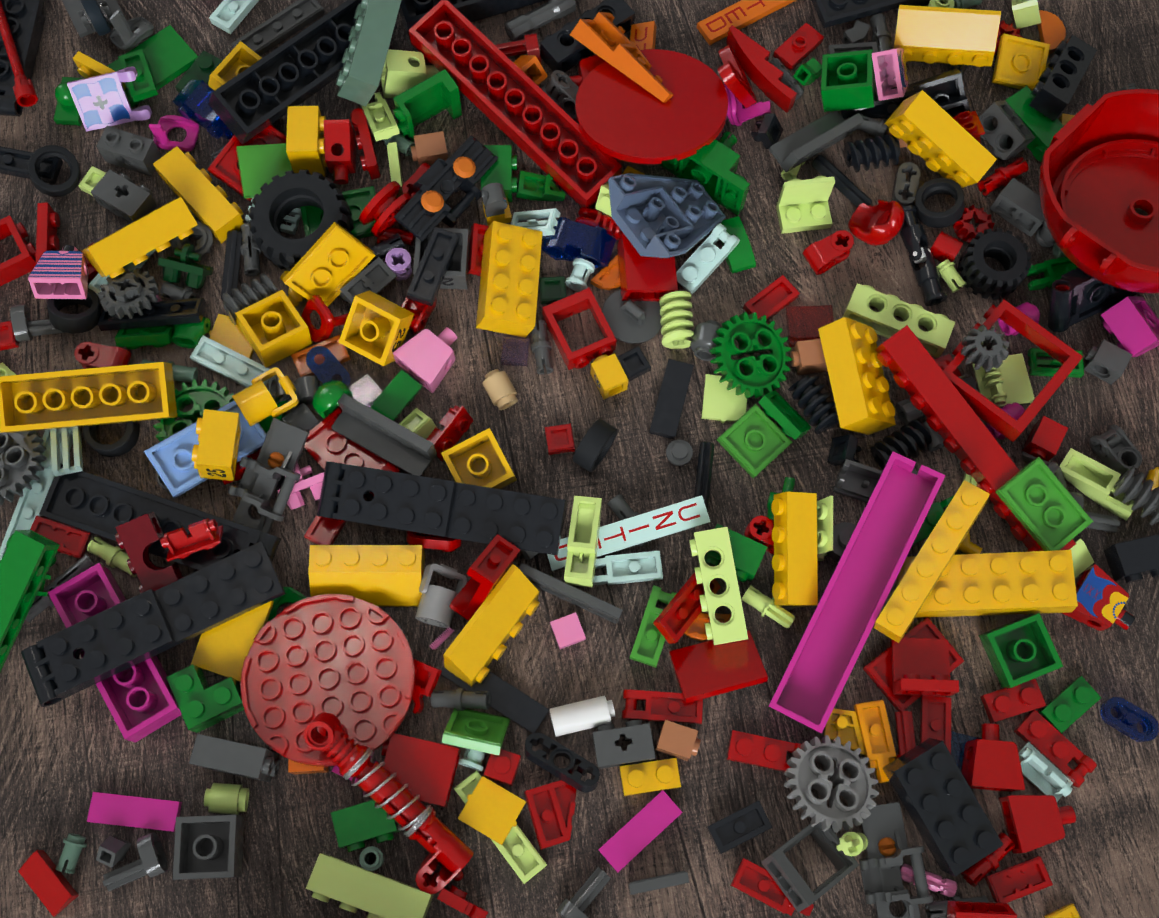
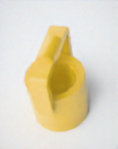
(256, 401)

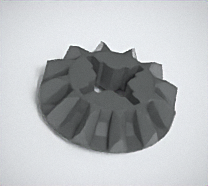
(203, 236)

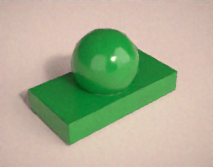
(66, 110)

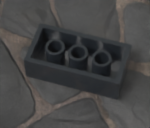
(942, 806)

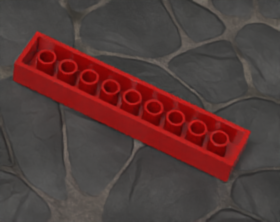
(513, 102)

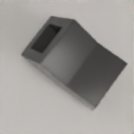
(856, 34)
(112, 851)

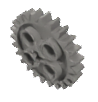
(855, 790)

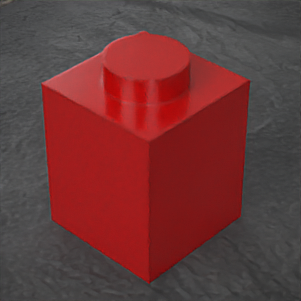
(1045, 438)
(503, 767)

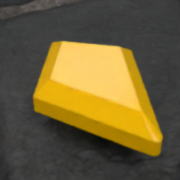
(844, 725)

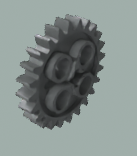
(19, 462)

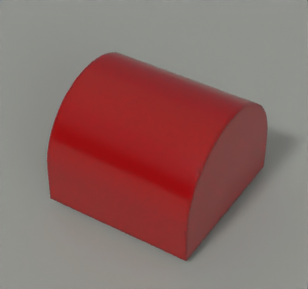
(946, 247)

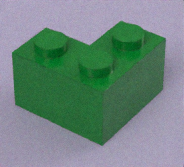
(202, 704)

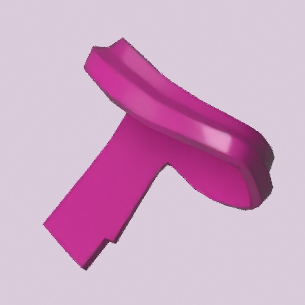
(738, 114)
(169, 122)

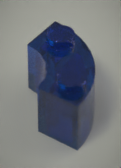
(194, 105)
(579, 241)

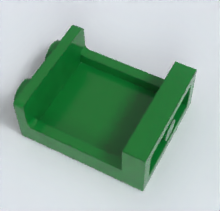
(426, 101)

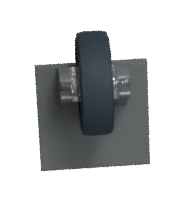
(91, 15)

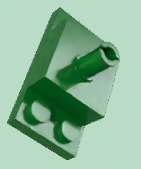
(715, 170)

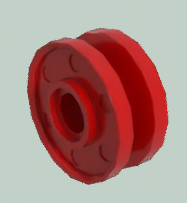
(384, 208)

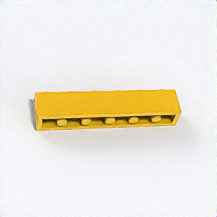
(931, 561)

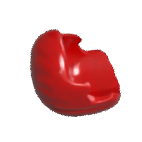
(877, 223)

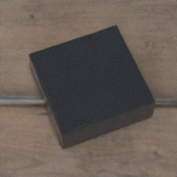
(634, 363)

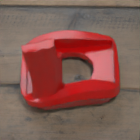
(328, 322)

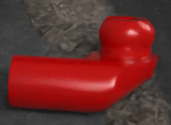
(407, 237)

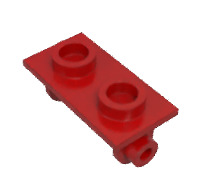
(971, 123)
(455, 424)
(203, 535)

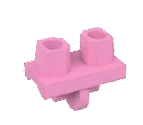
(314, 482)

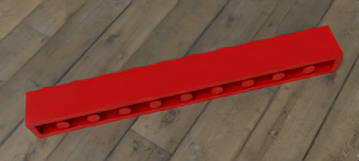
(955, 422)

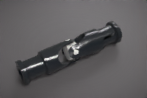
(919, 252)

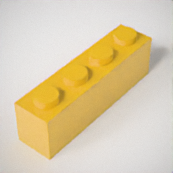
(198, 193)
(795, 549)

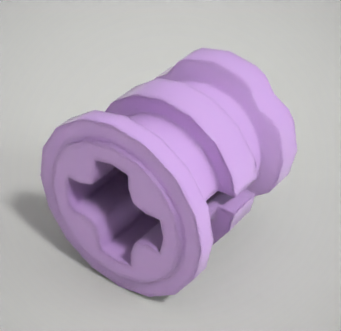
(399, 262)

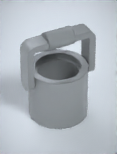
(435, 600)

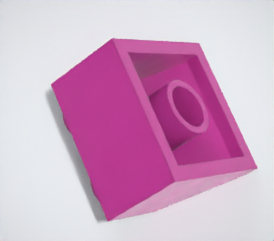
(1133, 325)

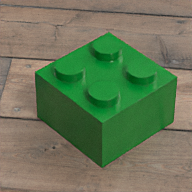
(847, 80)
(1020, 650)

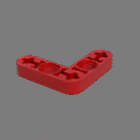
(735, 78)

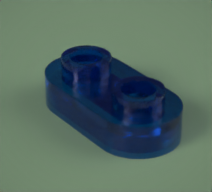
(329, 368)
(1127, 719)

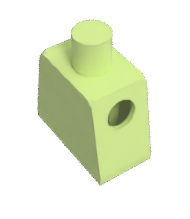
(404, 71)

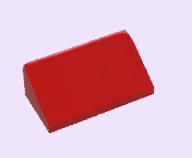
(47, 882)

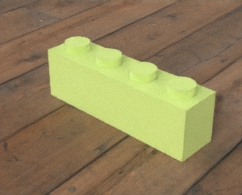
(365, 890)

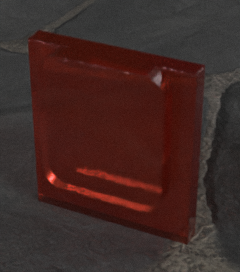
(805, 321)

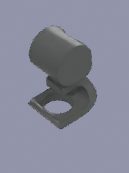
(305, 389)

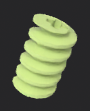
(676, 319)

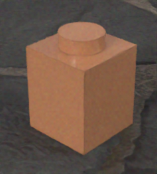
(429, 148)
(808, 357)
(678, 741)

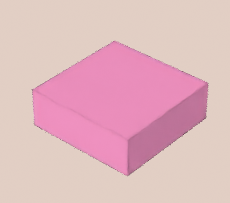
(567, 630)

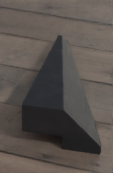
(944, 89)

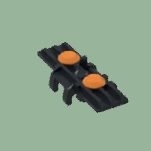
(439, 182)

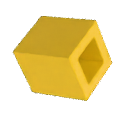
(608, 375)

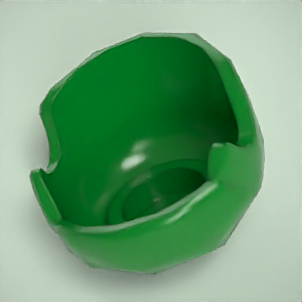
(327, 396)

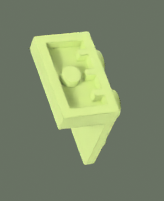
(805, 204)

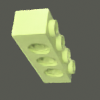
(886, 325)
(735, 627)

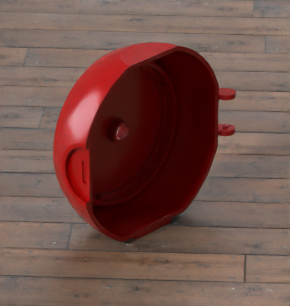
(1094, 180)

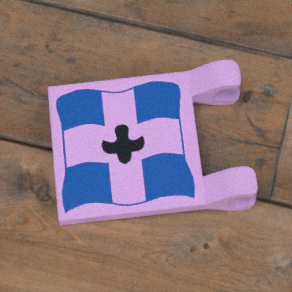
(103, 100)

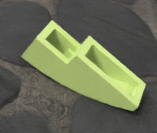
(1095, 482)
(583, 541)

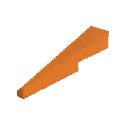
(615, 48)

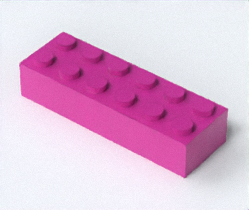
(137, 696)

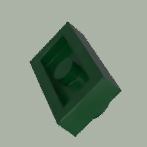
(199, 70)

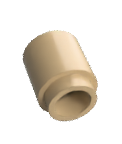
(500, 389)

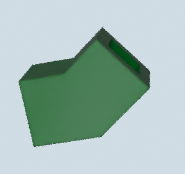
(808, 72)

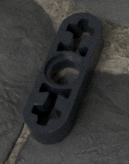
(564, 774)

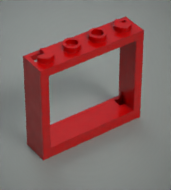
(1039, 336)

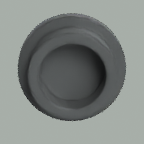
(679, 452)

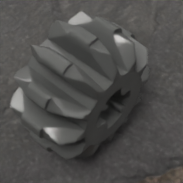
(993, 342)

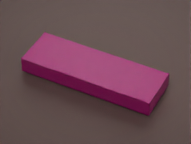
(133, 811)
(640, 831)

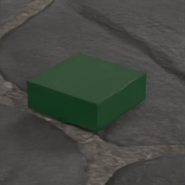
(552, 289)

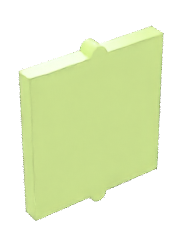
(722, 403)

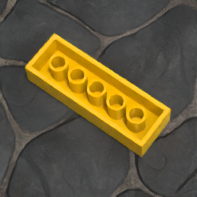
(87, 397)
(1002, 584)

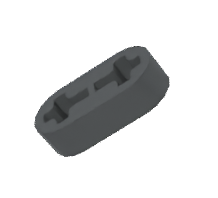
(911, 186)

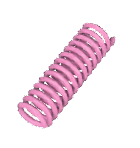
(436, 643)

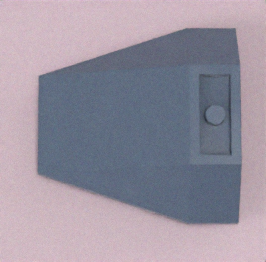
(662, 213)

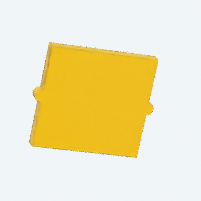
(230, 335)
(492, 810)

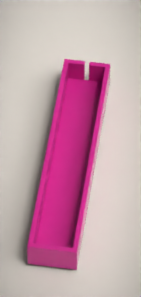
(856, 592)

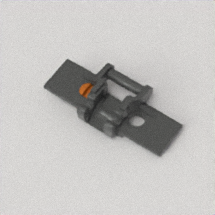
(259, 481)
(882, 863)

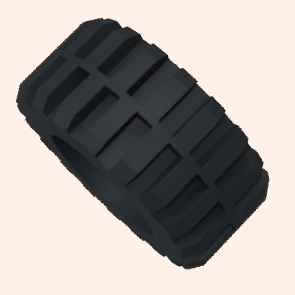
(280, 199)

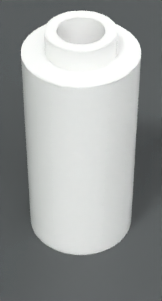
(581, 715)

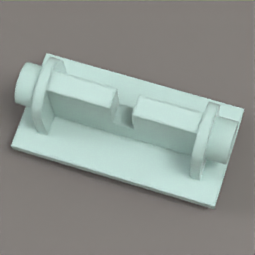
(1043, 773)

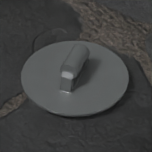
(632, 320)

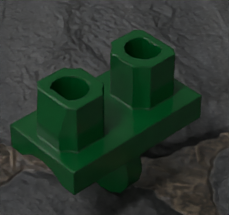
(173, 266)

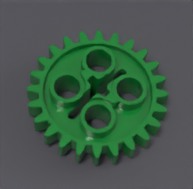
(756, 379)
(202, 397)

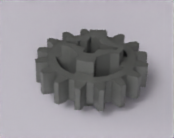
(129, 293)

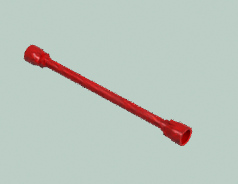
(23, 88)

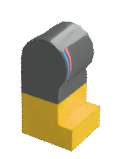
(495, 204)

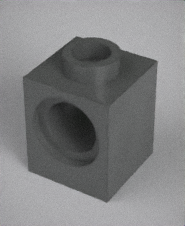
(1107, 361)

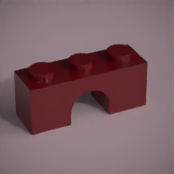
(137, 539)

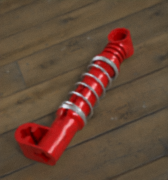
(390, 795)

